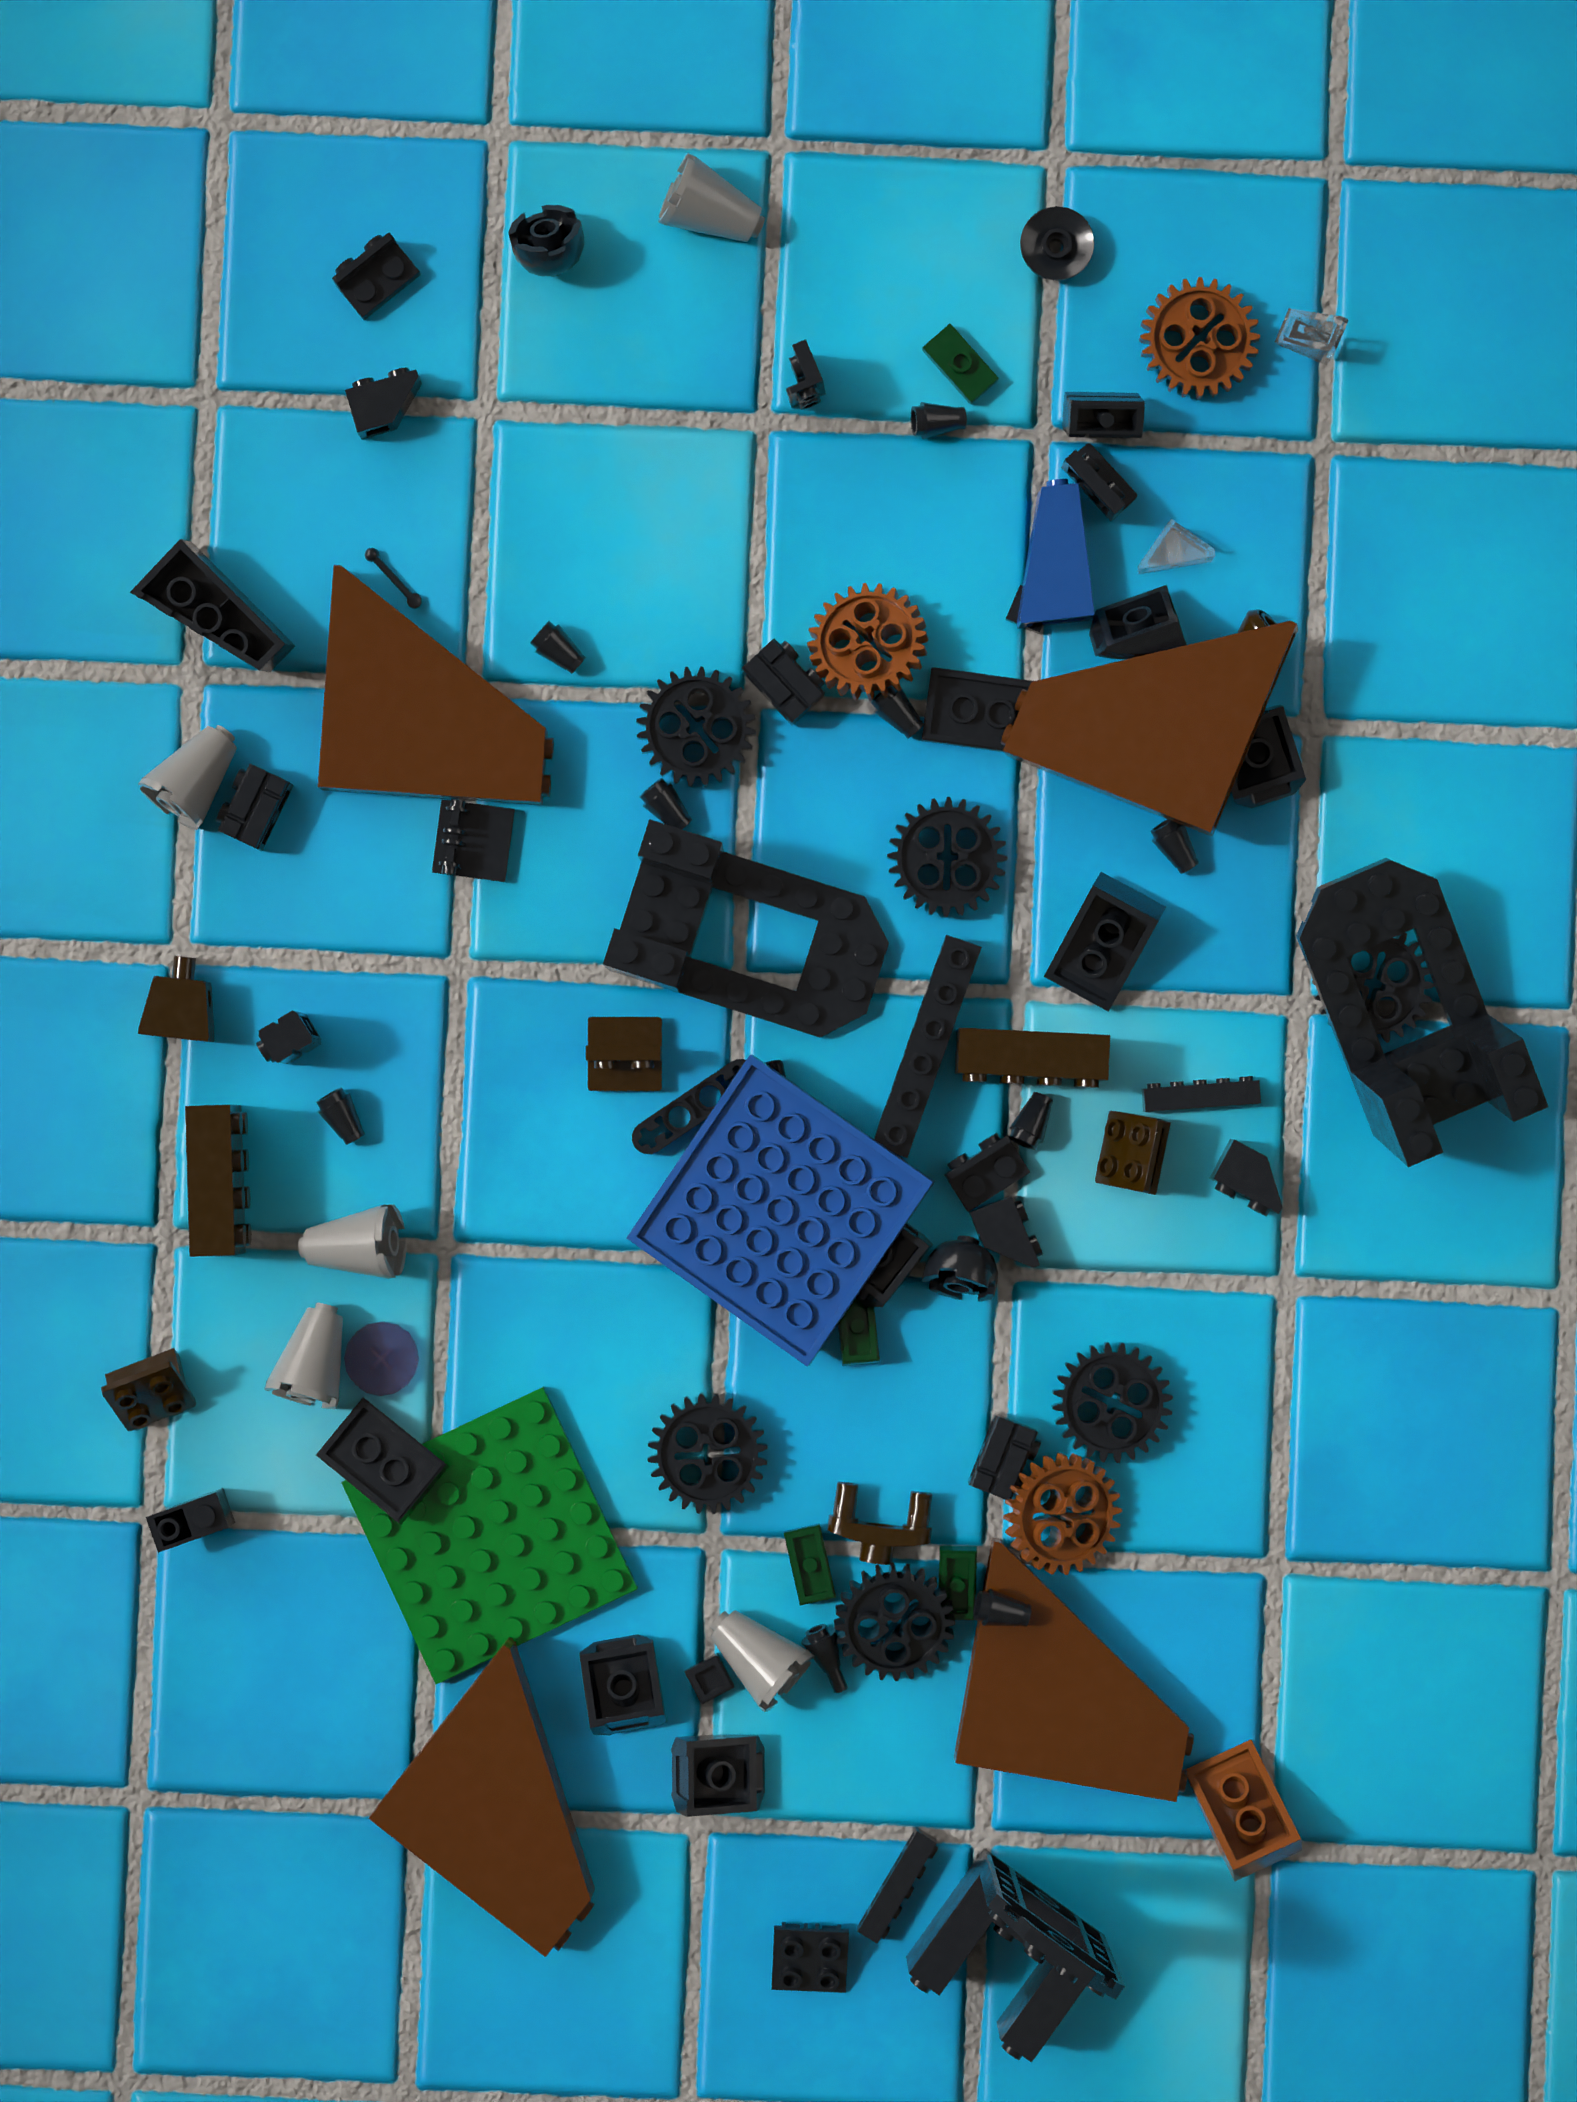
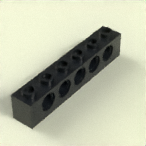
(926, 1045)

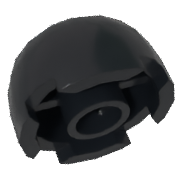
(547, 240)
(961, 1268)

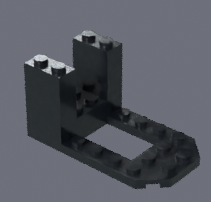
(668, 910)
(1441, 1072)
(1063, 1944)

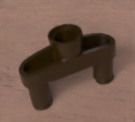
(876, 1538)

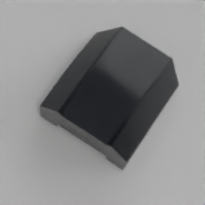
(1137, 626)
(1271, 764)
(895, 1267)
(622, 1685)
(717, 1774)

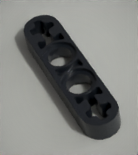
(691, 1102)

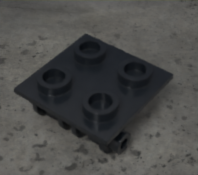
(473, 840)
(810, 1958)

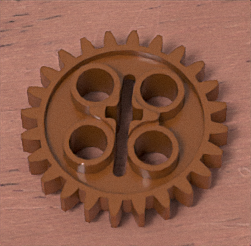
(1176, 316)
(891, 618)
(1062, 1546)

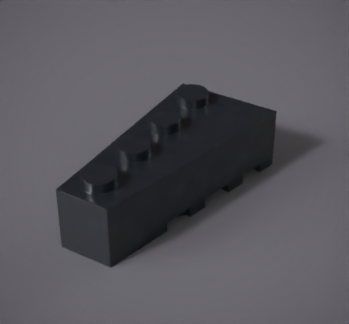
(207, 602)

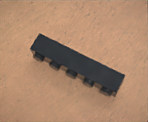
(1201, 1094)
(897, 1885)

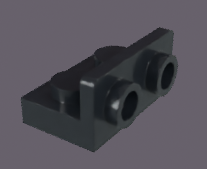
(375, 275)
(809, 380)
(1099, 481)
(986, 1172)

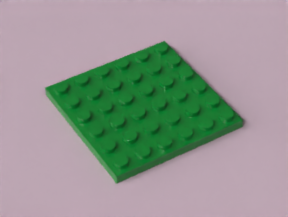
(499, 1540)

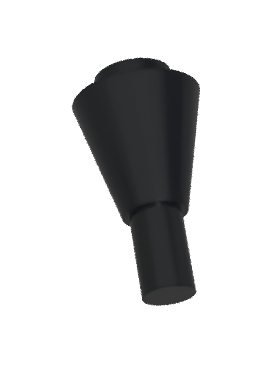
(823, 1645)

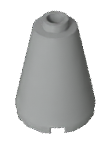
(709, 204)
(191, 776)
(358, 1243)
(311, 1360)
(759, 1657)

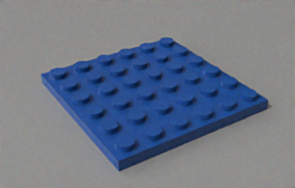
(780, 1210)

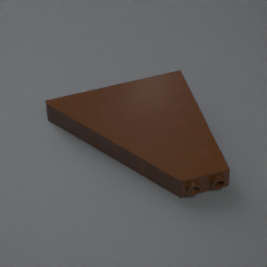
(416, 717)
(1156, 726)
(1062, 1701)
(492, 1810)

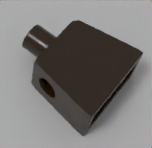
(179, 1005)

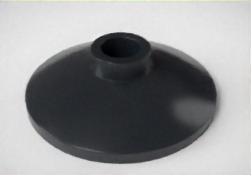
(1058, 225)

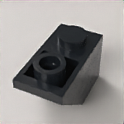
(382, 403)
(1249, 1175)
(1002, 1231)
(190, 1520)

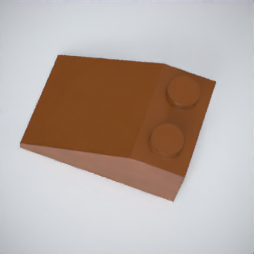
(1243, 1810)

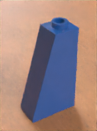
(1057, 561)

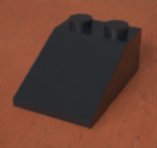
(1104, 941)

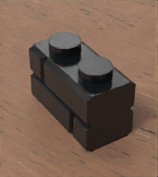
(1103, 414)
(784, 681)
(254, 806)
(288, 1038)
(1004, 1456)

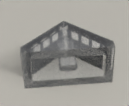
(1311, 334)
(1175, 549)

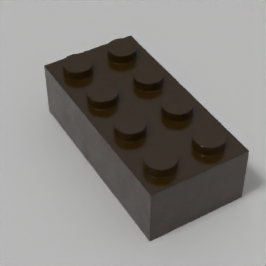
(1032, 1055)
(217, 1180)

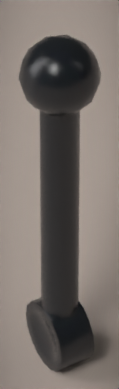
(413, 599)

